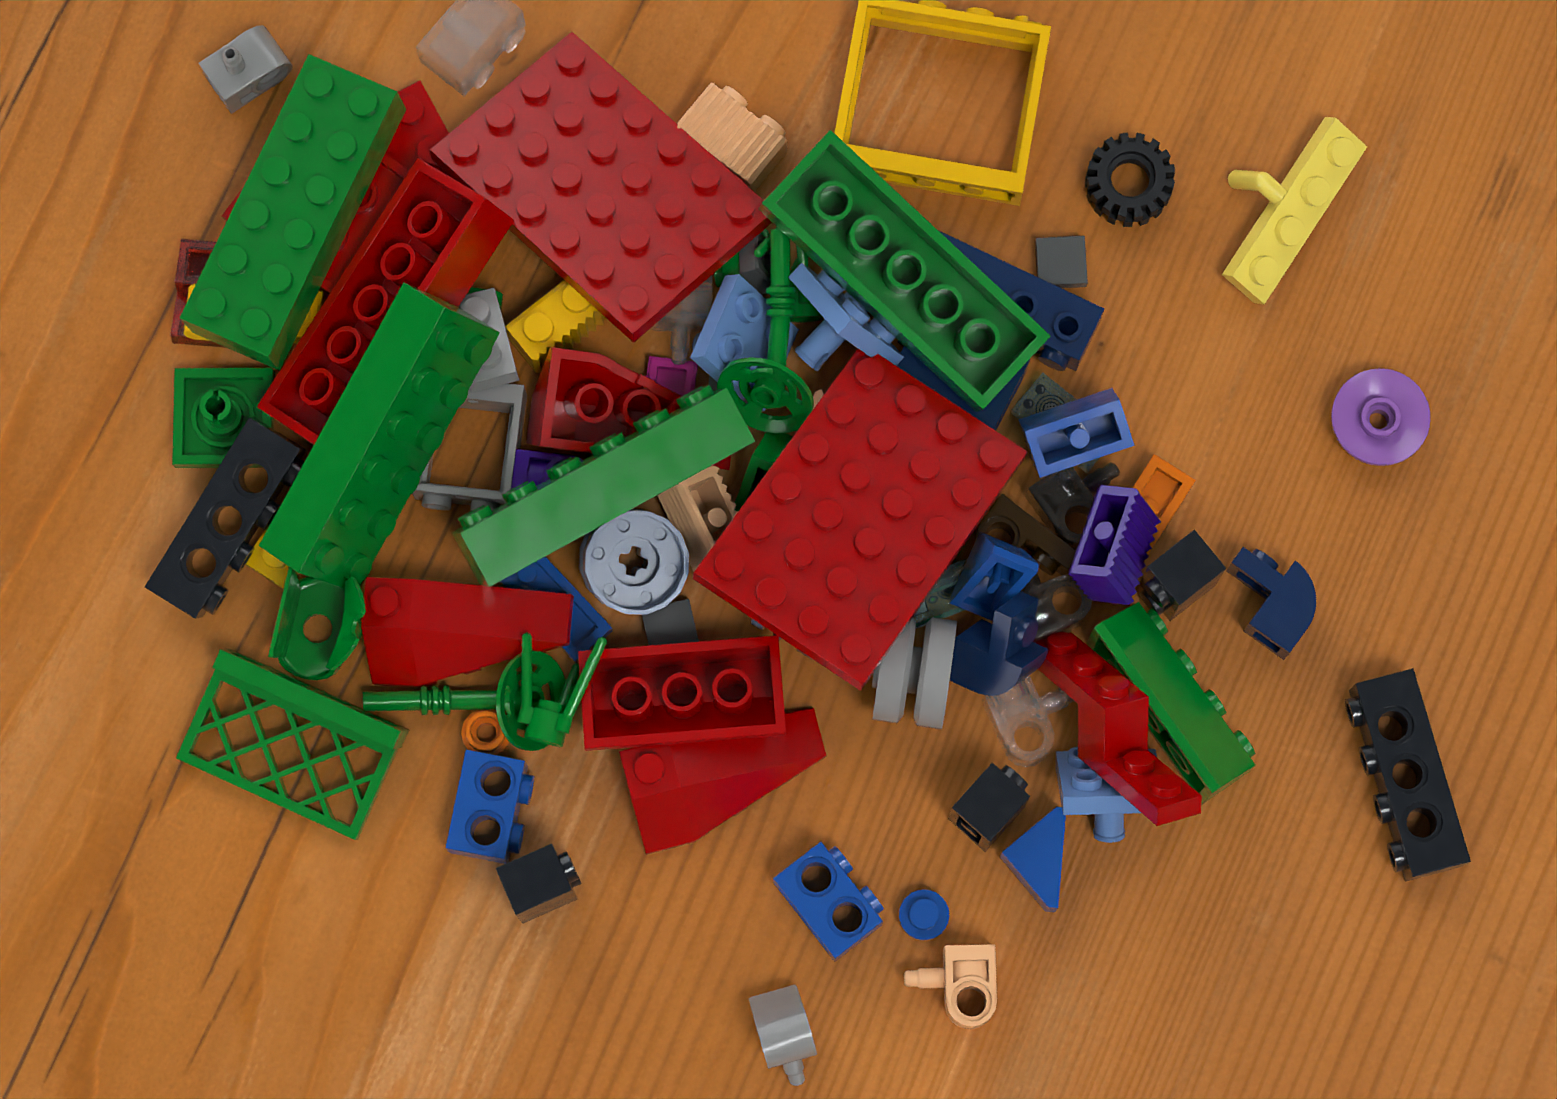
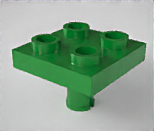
(213, 409)

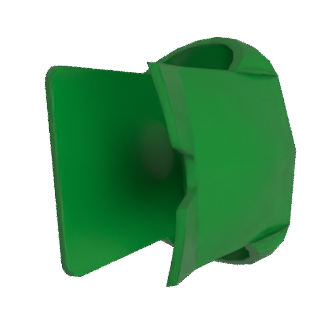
(299, 603)

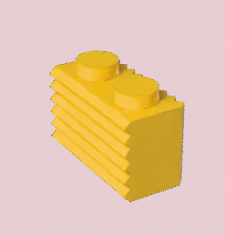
(553, 321)

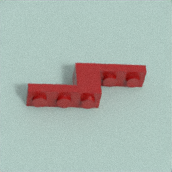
(1116, 730)

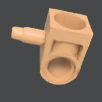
(962, 969)

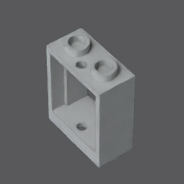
(504, 399)

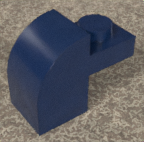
(1288, 602)
(999, 654)

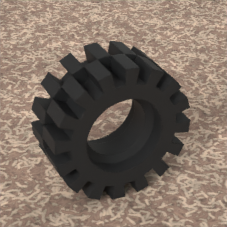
(1133, 151)

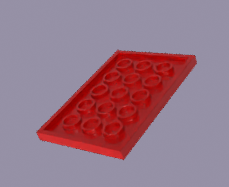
(603, 186)
(860, 516)

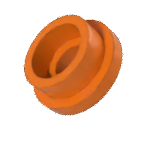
(470, 733)

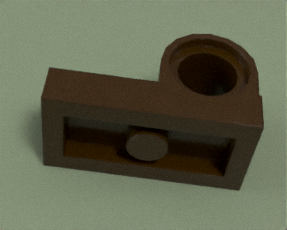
(1025, 531)

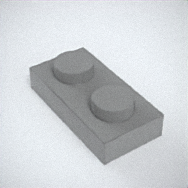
(500, 366)

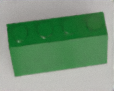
(1180, 714)

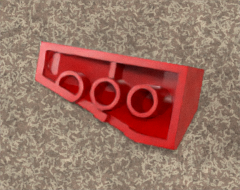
(590, 398)
(445, 629)
(698, 785)

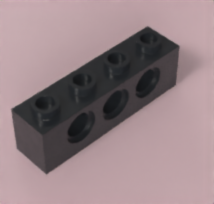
(175, 576)
(1400, 698)

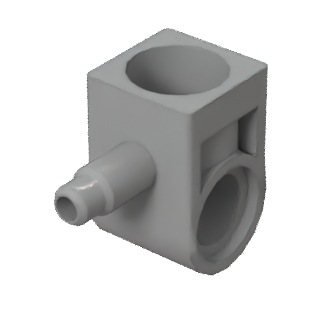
(246, 67)
(783, 1031)

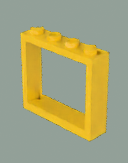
(973, 26)

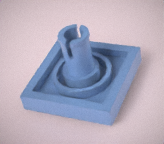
(842, 321)
(735, 329)
(1087, 793)

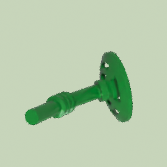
(775, 376)
(500, 700)

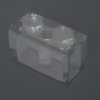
(470, 40)

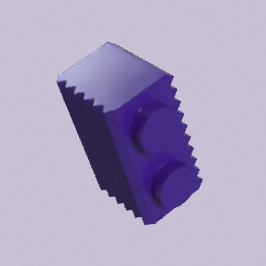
(1114, 545)

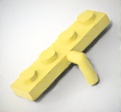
(1292, 209)

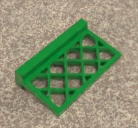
(309, 703)

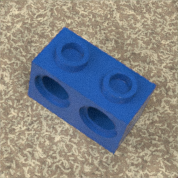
(475, 805)
(818, 907)

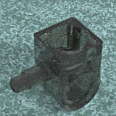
(1065, 494)
(1048, 618)

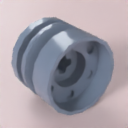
(648, 586)

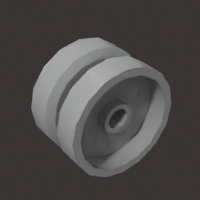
(918, 672)

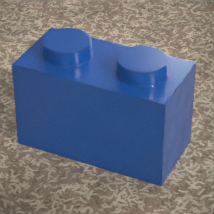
(1076, 432)

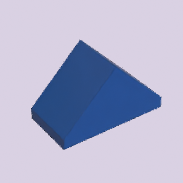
(992, 576)
(1038, 859)

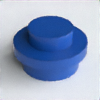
(924, 914)

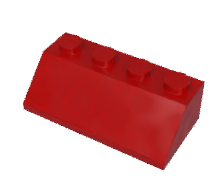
(684, 693)

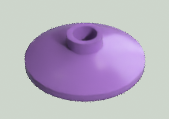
(1397, 400)

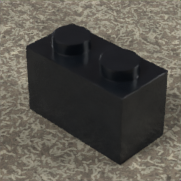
(1180, 576)
(990, 805)
(539, 882)

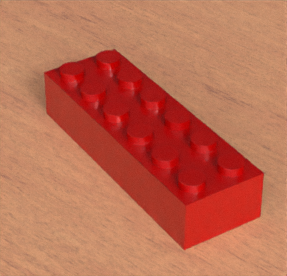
(428, 237)

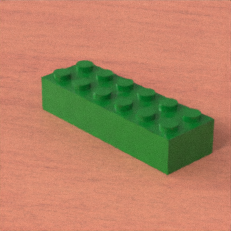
(293, 212)
(904, 271)
(379, 438)
(603, 486)

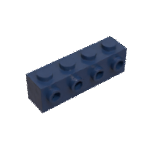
(1061, 314)

